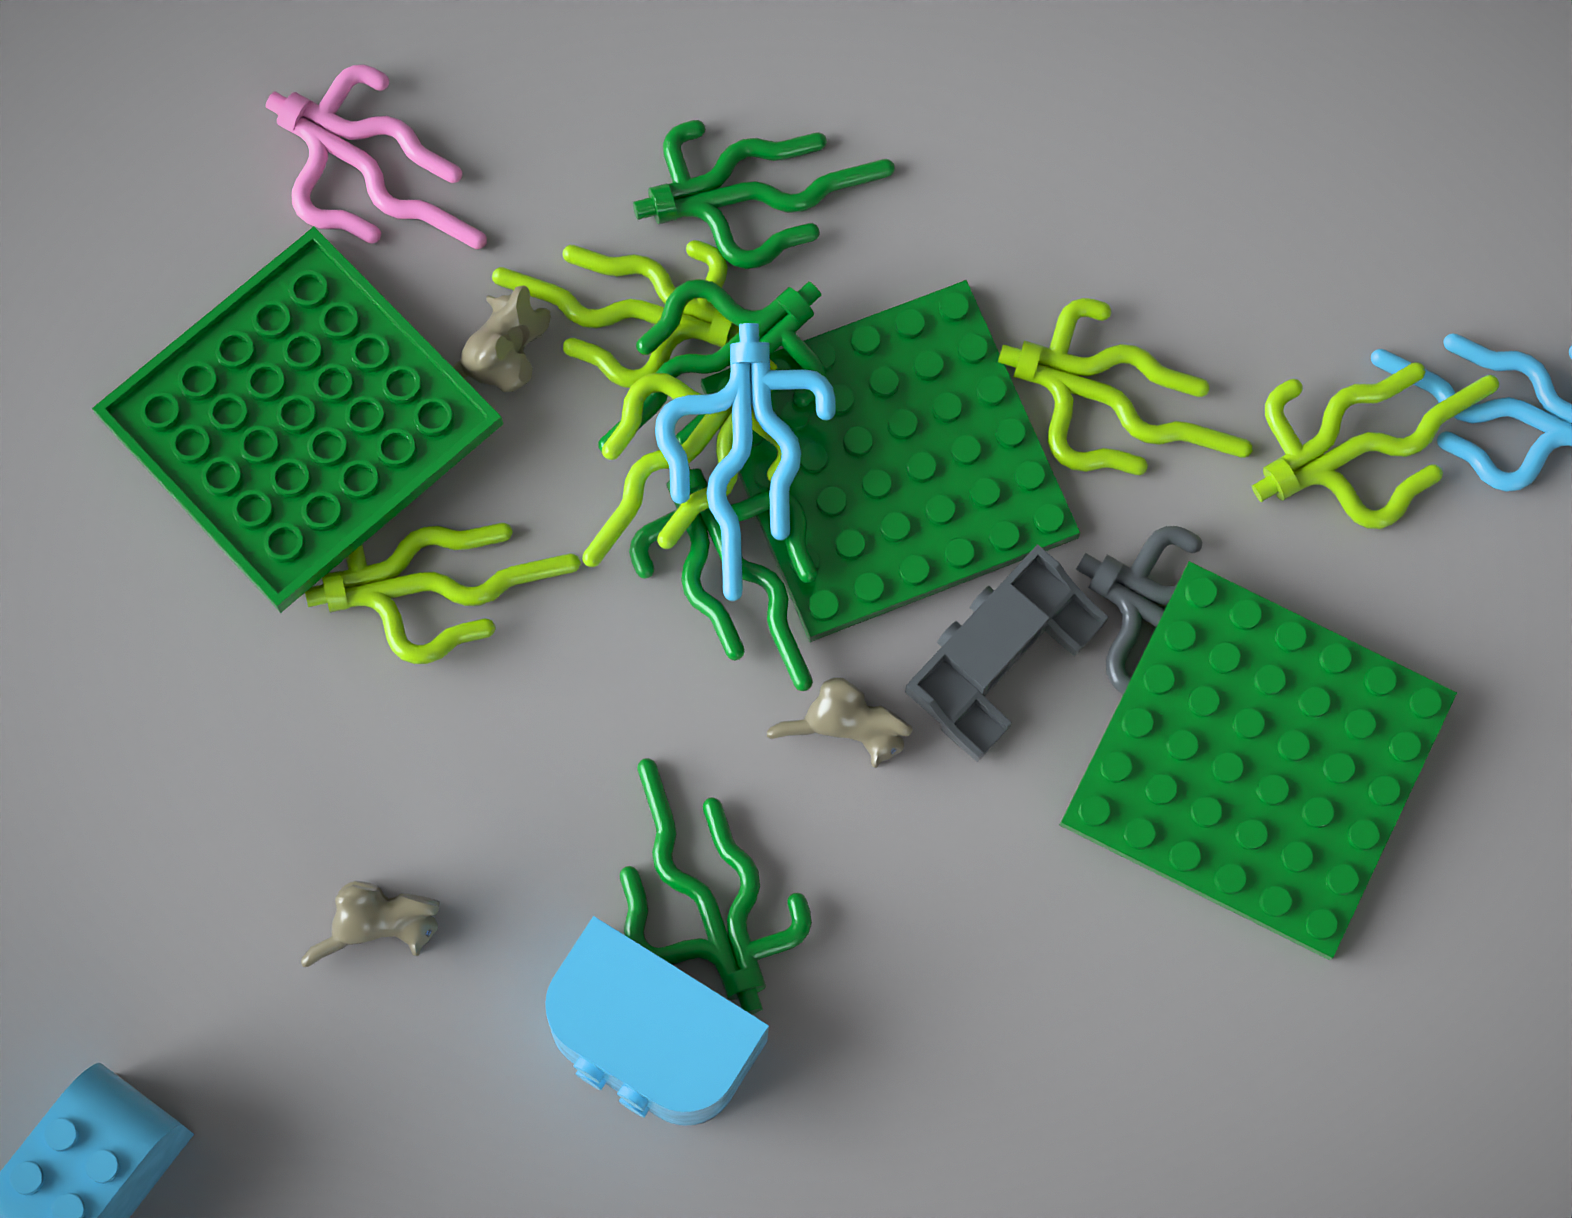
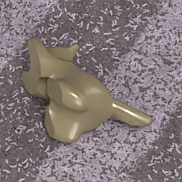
(496, 350)
(844, 713)
(368, 915)

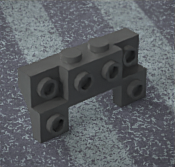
(999, 632)

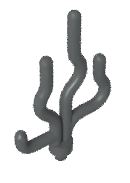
(1134, 592)

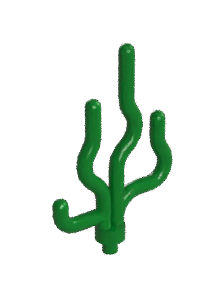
(703, 196)
(776, 326)
(751, 572)
(731, 953)

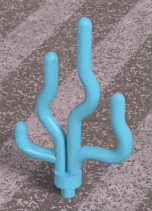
(747, 388)
(1555, 424)

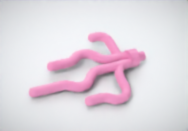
(322, 132)

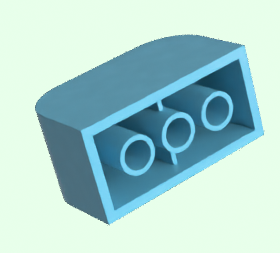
(649, 1029)
(91, 1152)

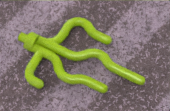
(698, 320)
(1062, 377)
(655, 461)
(1308, 465)
(376, 585)

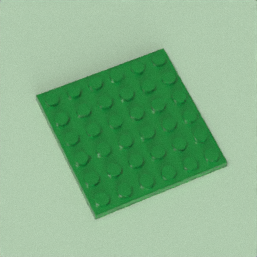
(297, 418)
(919, 469)
(1259, 760)

